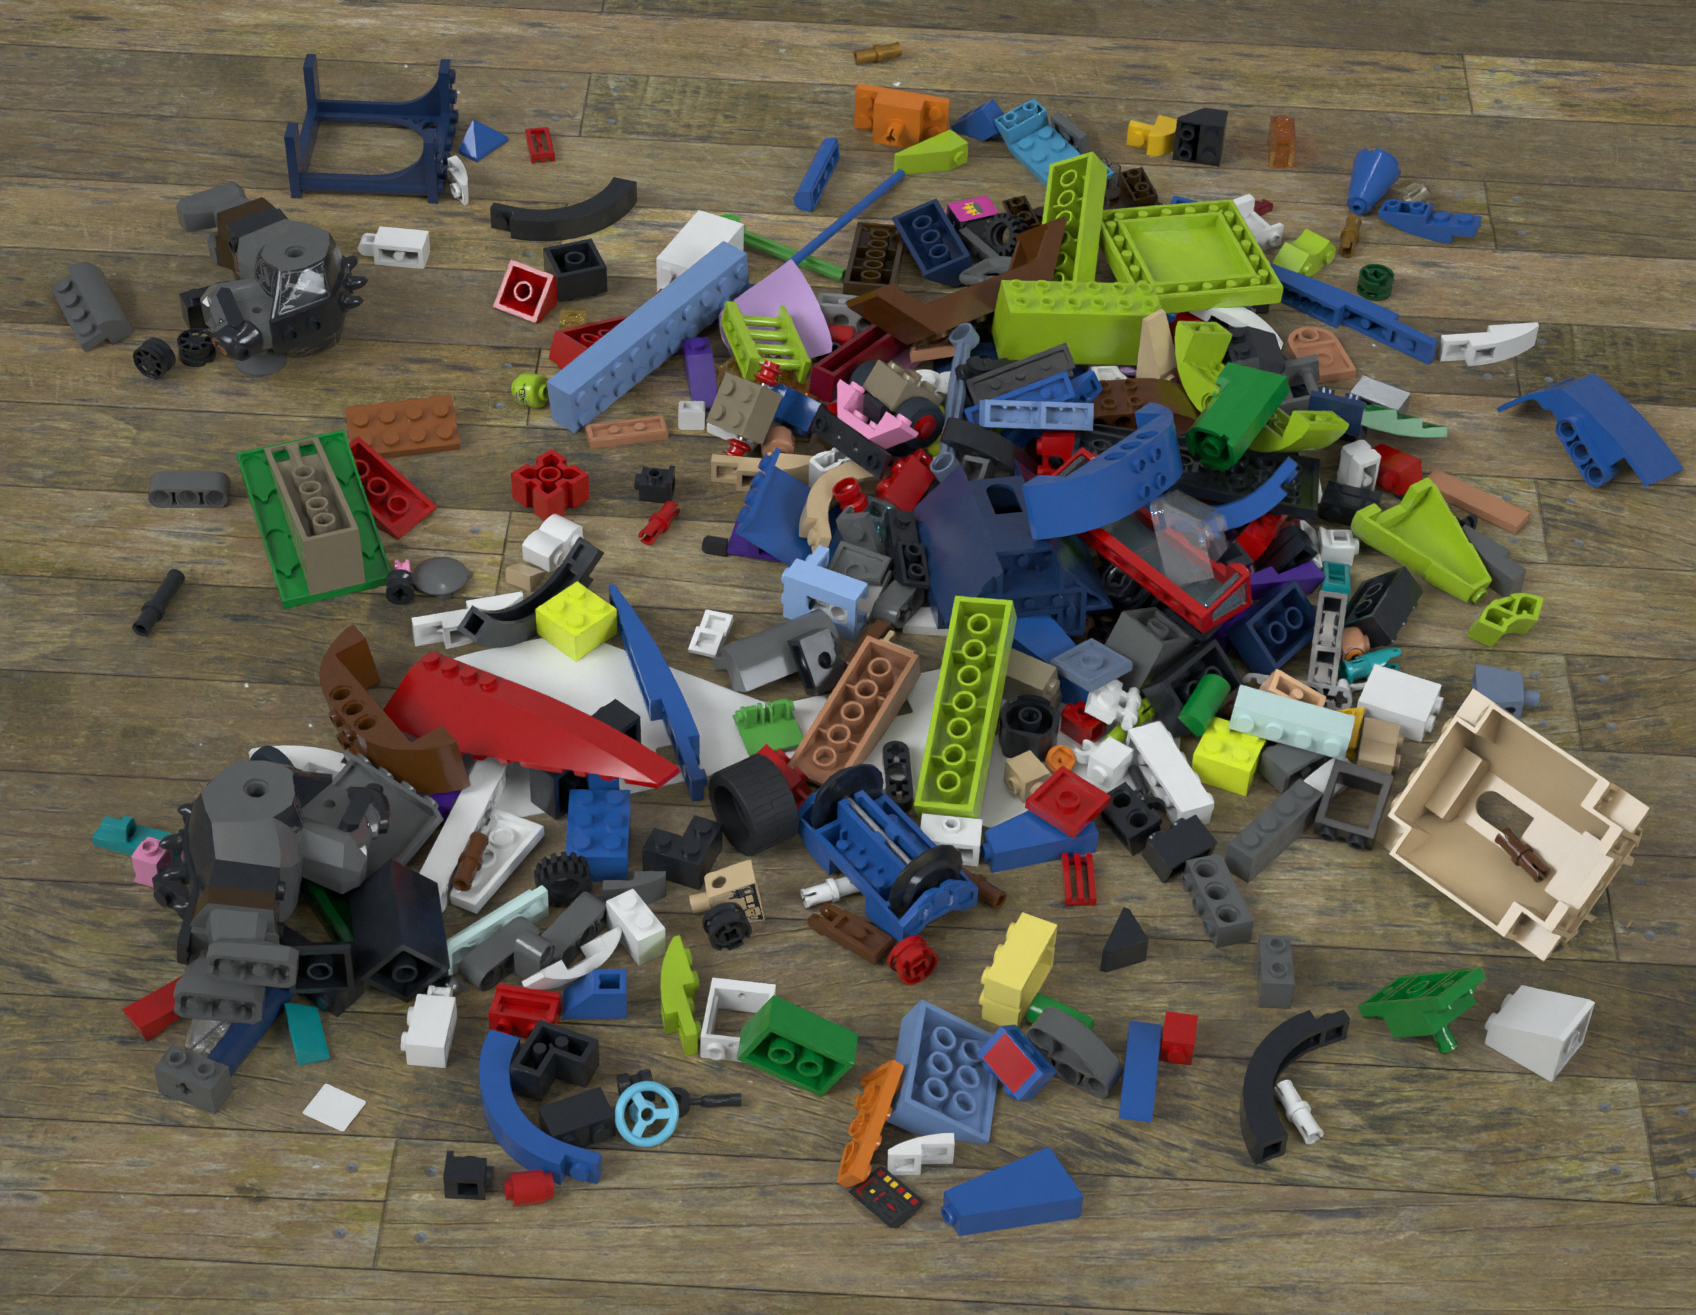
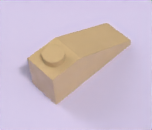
(1156, 349)

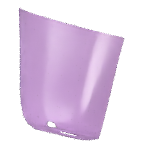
(788, 288)

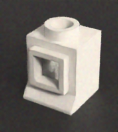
(1337, 545)

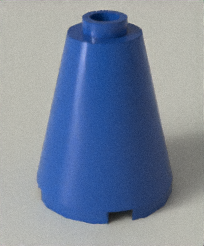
(1370, 179)

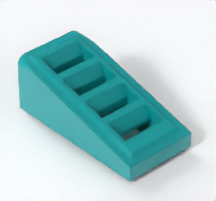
(1337, 578)

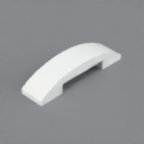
(1237, 318)
(596, 953)

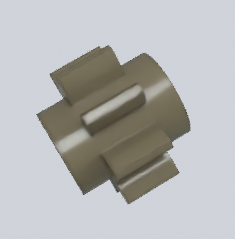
(1418, 193)

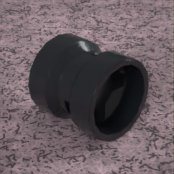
(625, 1080)

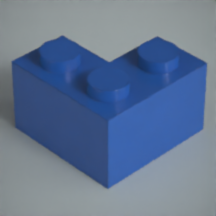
(795, 409)

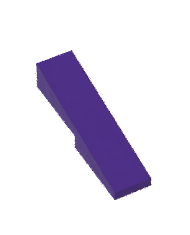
(1307, 576)

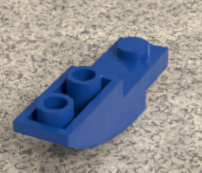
(1420, 220)

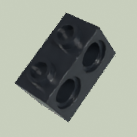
(1126, 821)

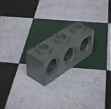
(1217, 900)

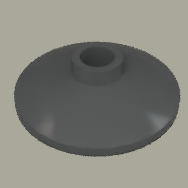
(262, 364)

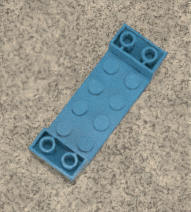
(1034, 140)

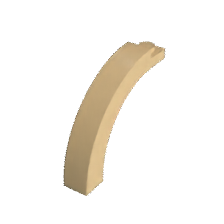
(814, 517)

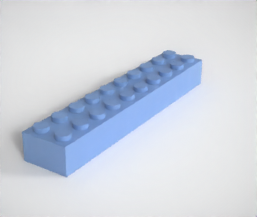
(647, 337)

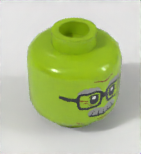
(530, 390)

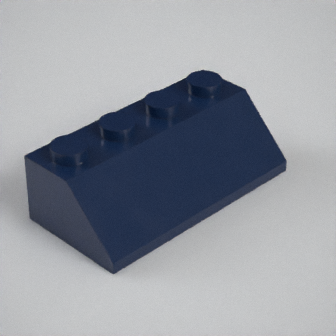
(933, 243)

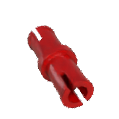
(659, 522)

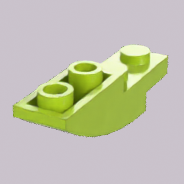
(678, 996)

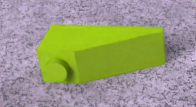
(933, 155)

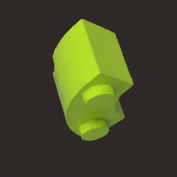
(1306, 254)
(1506, 616)

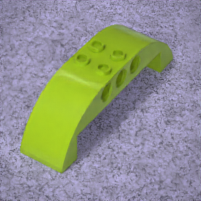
(1199, 362)

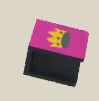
(972, 214)

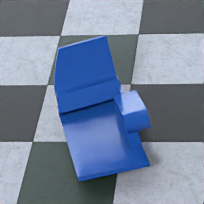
(1606, 427)

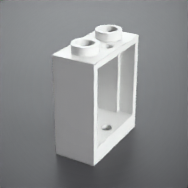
(727, 995)

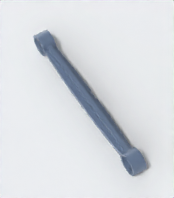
(964, 340)

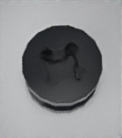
(399, 587)

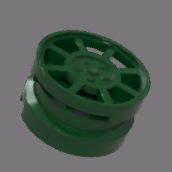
(1375, 280)

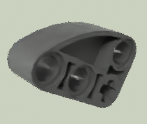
(1075, 1052)

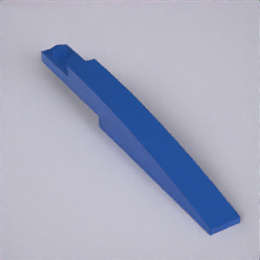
(1340, 307)
(660, 693)

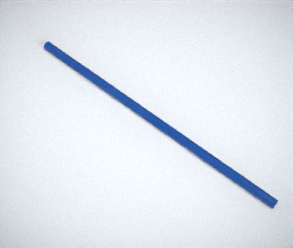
(847, 217)

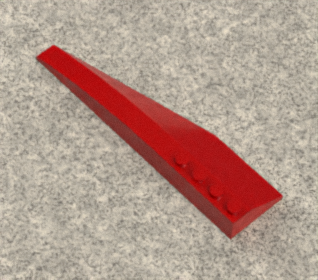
(517, 724)

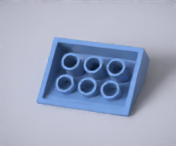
(943, 1077)

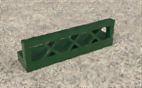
(330, 910)

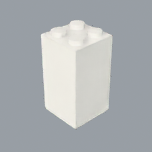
(694, 242)

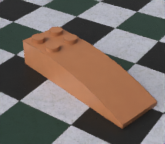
(857, 710)

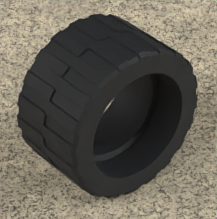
(753, 804)

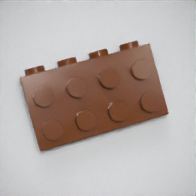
(405, 426)

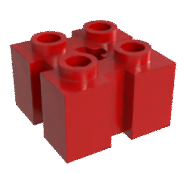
(550, 485)

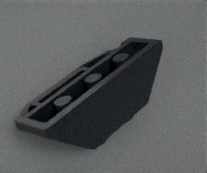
(1255, 349)

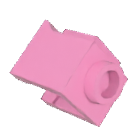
(149, 860)

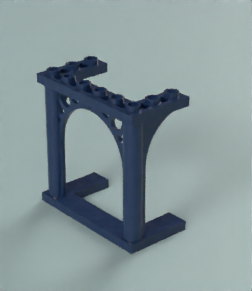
(420, 179)

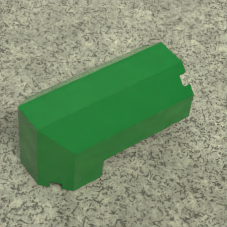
(1235, 414)

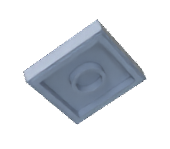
(1091, 665)

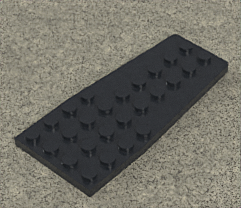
(1229, 486)

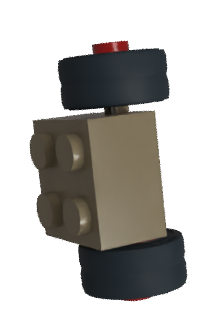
(904, 394)

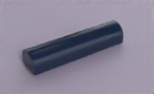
(243, 1037)

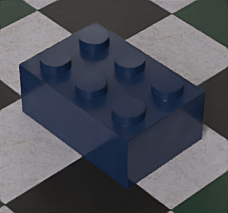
(1273, 628)

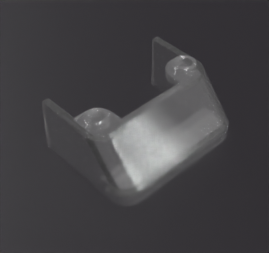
(1187, 536)

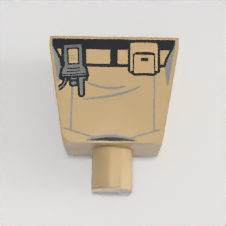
(734, 885)

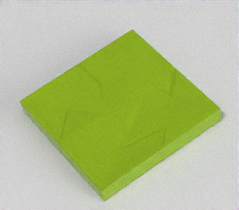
(1191, 253)

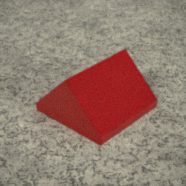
(527, 292)

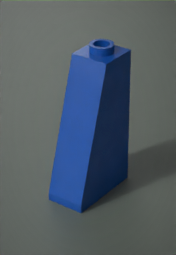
(1032, 841)
(1014, 1196)

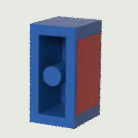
(1016, 1063)

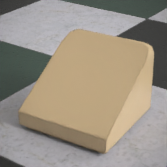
(523, 576)

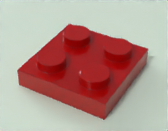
(1067, 802)

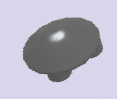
(440, 577)

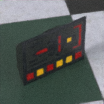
(887, 1197)

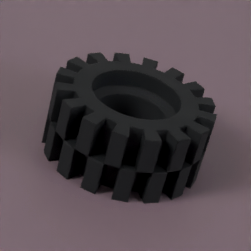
(996, 230)
(563, 867)

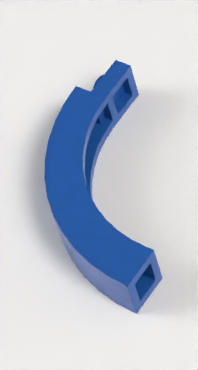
(1259, 501)
(511, 1127)

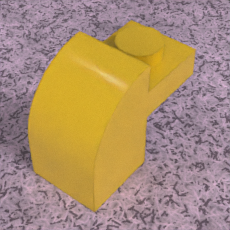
(1155, 138)

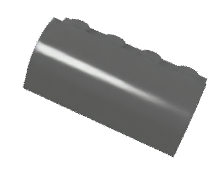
(767, 653)

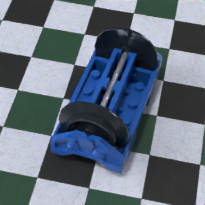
(883, 853)

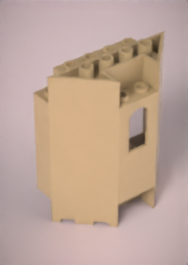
(1578, 827)

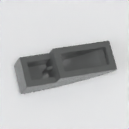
(1505, 574)

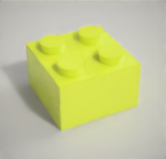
(576, 621)
(1228, 757)

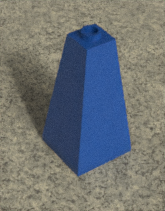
(1045, 640)

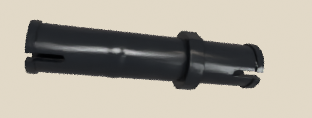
(154, 609)

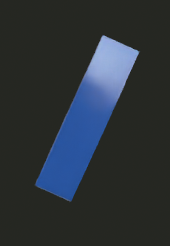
(1085, 388)
(1140, 1071)

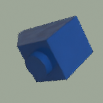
(980, 122)

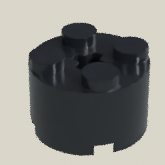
(1028, 726)

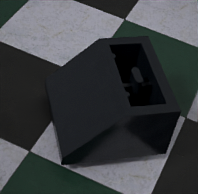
(1200, 137)

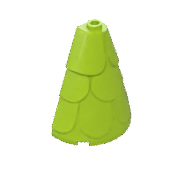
(1426, 541)

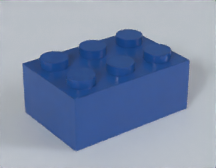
(600, 831)

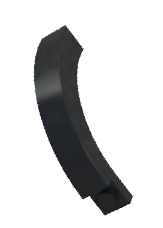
(568, 221)
(518, 622)
(1286, 1043)

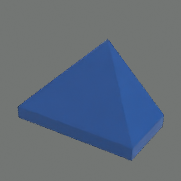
(480, 141)

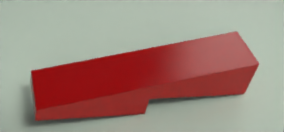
(153, 1011)

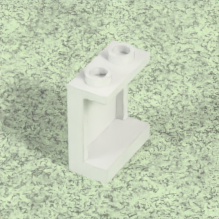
(1265, 235)

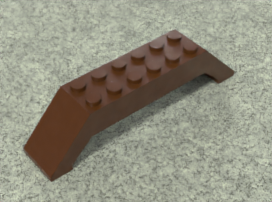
(919, 322)

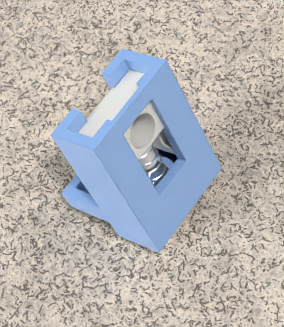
(813, 587)

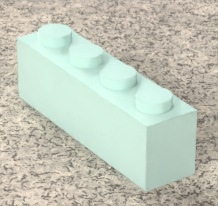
(1292, 722)

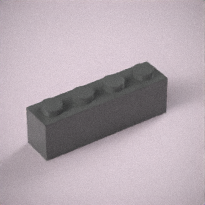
(1273, 831)

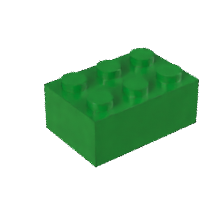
(797, 1046)

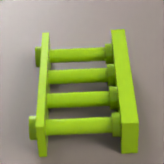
(747, 351)

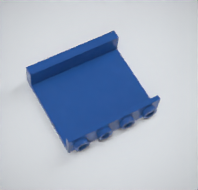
(775, 511)

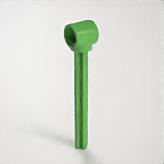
(785, 253)

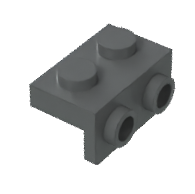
(1071, 133)
(859, 530)

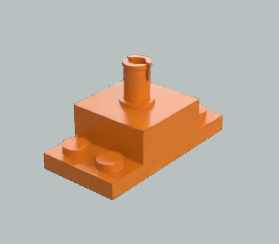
(899, 116)

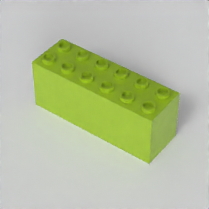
(1092, 317)

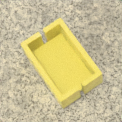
(1018, 970)

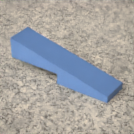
(1036, 415)

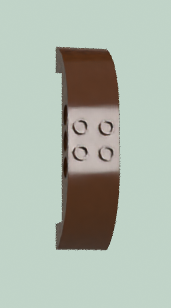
(1124, 397)
(427, 764)

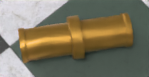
(877, 53)
(1350, 236)

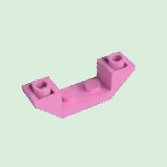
(886, 434)

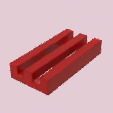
(540, 154)
(1077, 861)

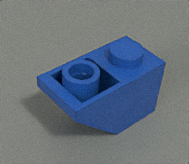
(597, 996)

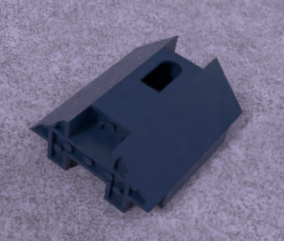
(984, 548)

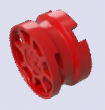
(913, 960)

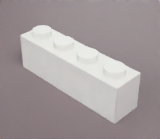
(1169, 773)

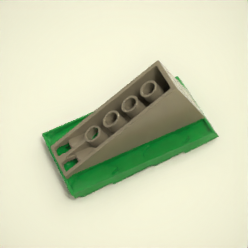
(314, 518)

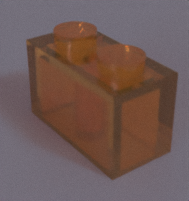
(1281, 141)

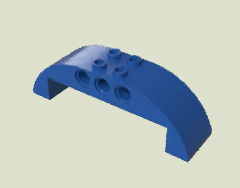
(1109, 484)

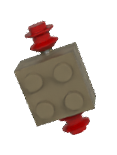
(746, 407)

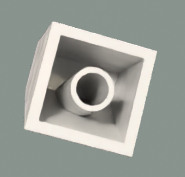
(1539, 1029)

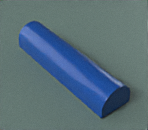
(817, 175)

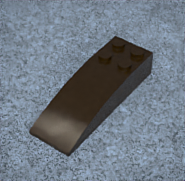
(873, 258)

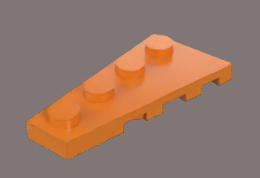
(874, 1111)

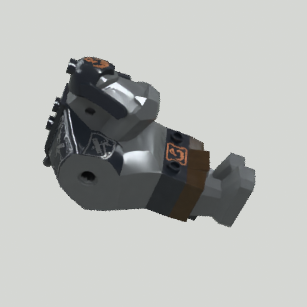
(286, 273)
(243, 869)

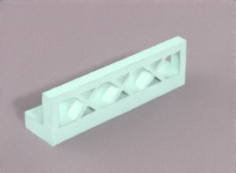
(530, 904)

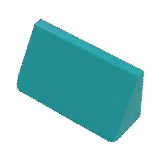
(306, 1033)

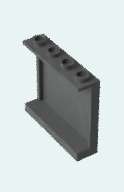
(411, 815)

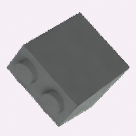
(1150, 642)

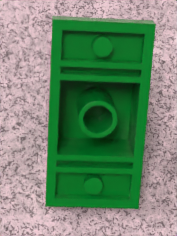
(1425, 1003)

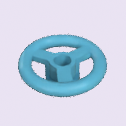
(639, 1103)

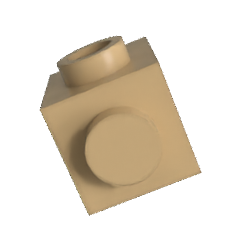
(1024, 775)

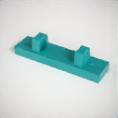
(115, 835)

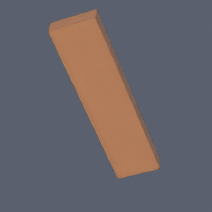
(1479, 502)

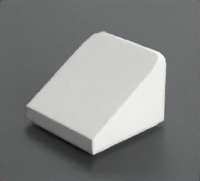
(691, 415)

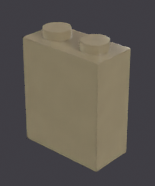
(1031, 677)

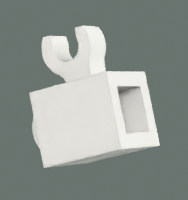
(1106, 763)

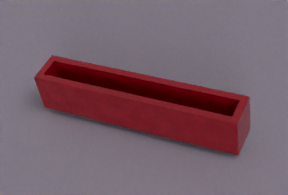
(840, 364)

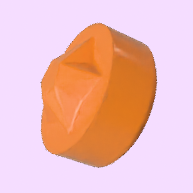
(1059, 756)

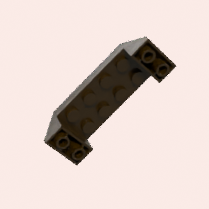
(1133, 192)

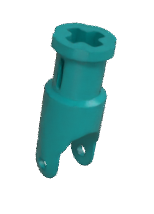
(1363, 666)

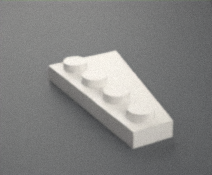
(508, 845)

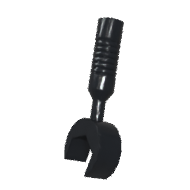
(1141, 785)
(706, 1101)

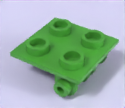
(768, 725)

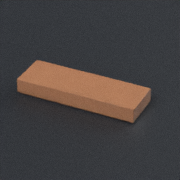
(626, 432)

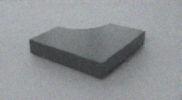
(860, 563)

